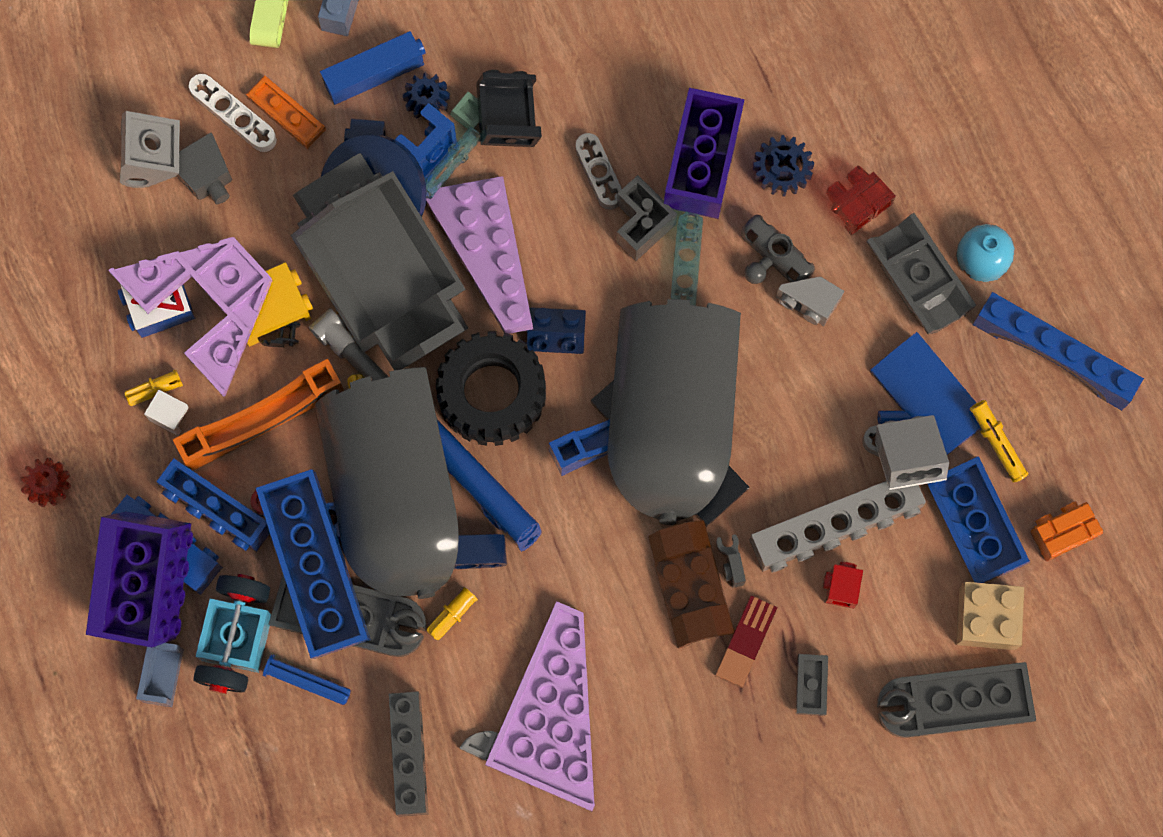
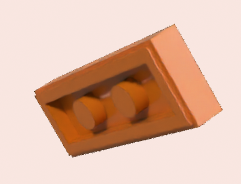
(286, 112)

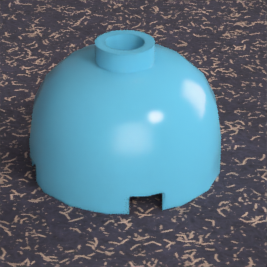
(985, 252)

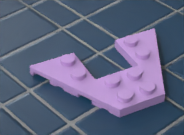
(229, 279)

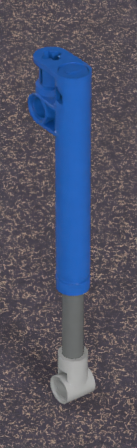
(492, 497)

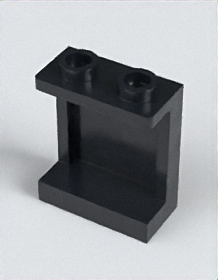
(507, 109)

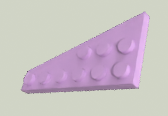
(483, 237)

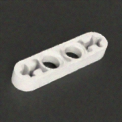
(232, 112)

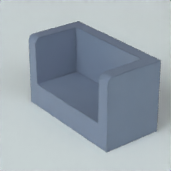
(160, 674)

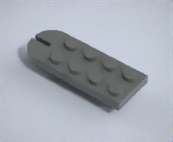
(381, 615)
(957, 701)

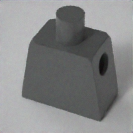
(204, 170)

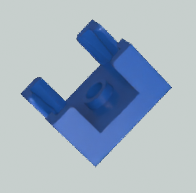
(435, 146)

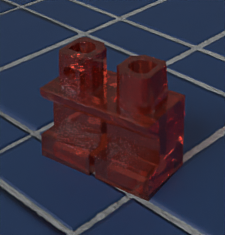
(861, 202)

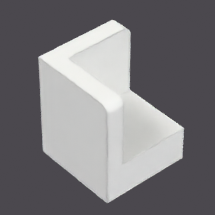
(166, 412)

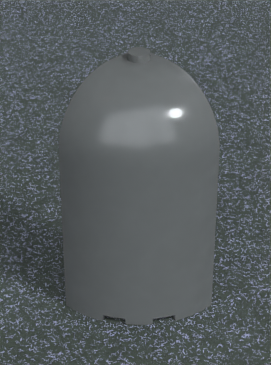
(673, 405)
(390, 483)

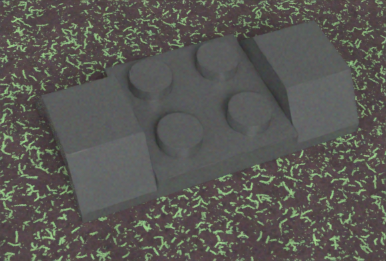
(921, 275)

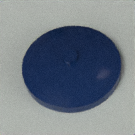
(384, 156)

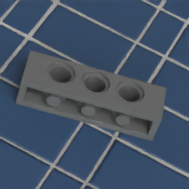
(408, 754)

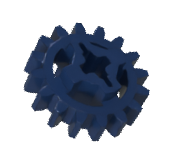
(780, 154)

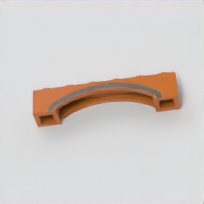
(221, 437)

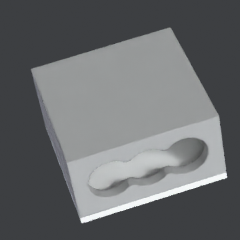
(911, 452)

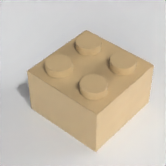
(990, 616)

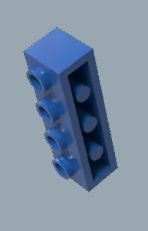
(215, 505)

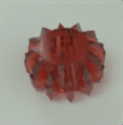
(37, 490)

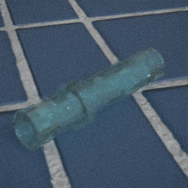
(468, 141)

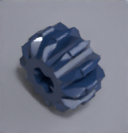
(429, 87)

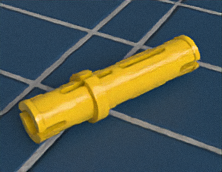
(982, 412)

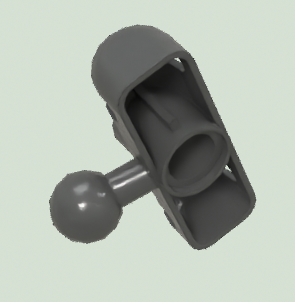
(767, 237)

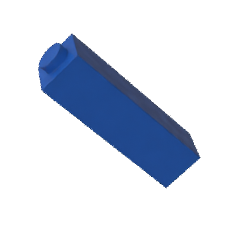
(373, 67)

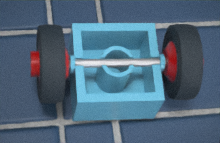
(233, 634)

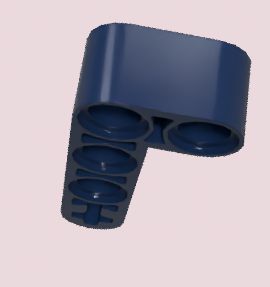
(481, 551)

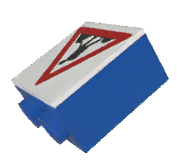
(170, 313)

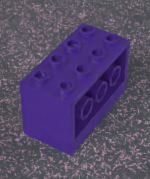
(139, 579)

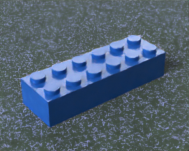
(313, 564)

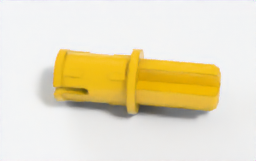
(149, 389)
(451, 614)

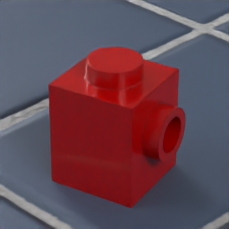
(843, 585)

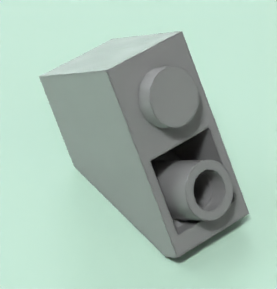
(811, 297)

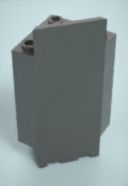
(378, 262)

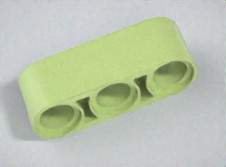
(268, 22)

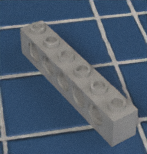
(765, 541)

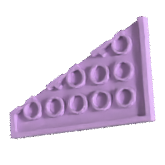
(548, 722)

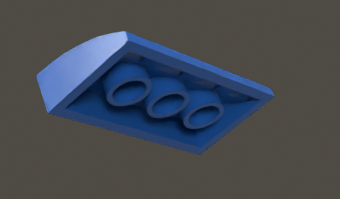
(927, 388)
(978, 522)

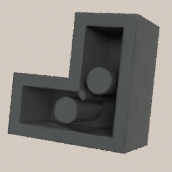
(648, 216)

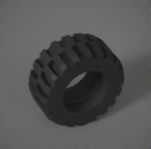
(485, 352)

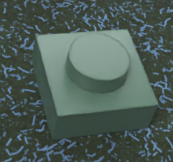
(466, 111)

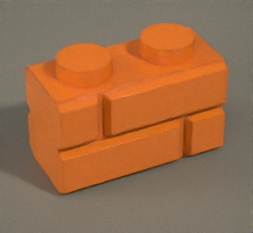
(1066, 530)

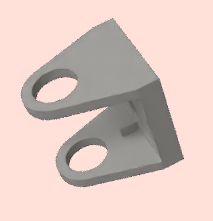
(138, 159)

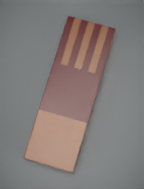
(746, 641)

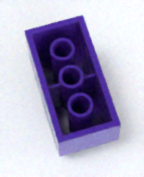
(703, 153)

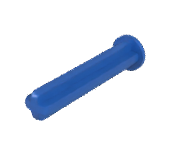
(306, 680)

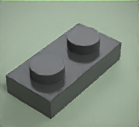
(812, 684)

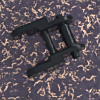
(280, 341)

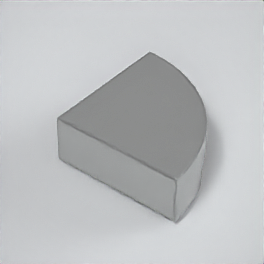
(480, 744)

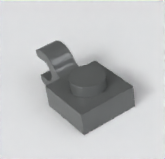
(733, 568)

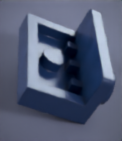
(557, 330)

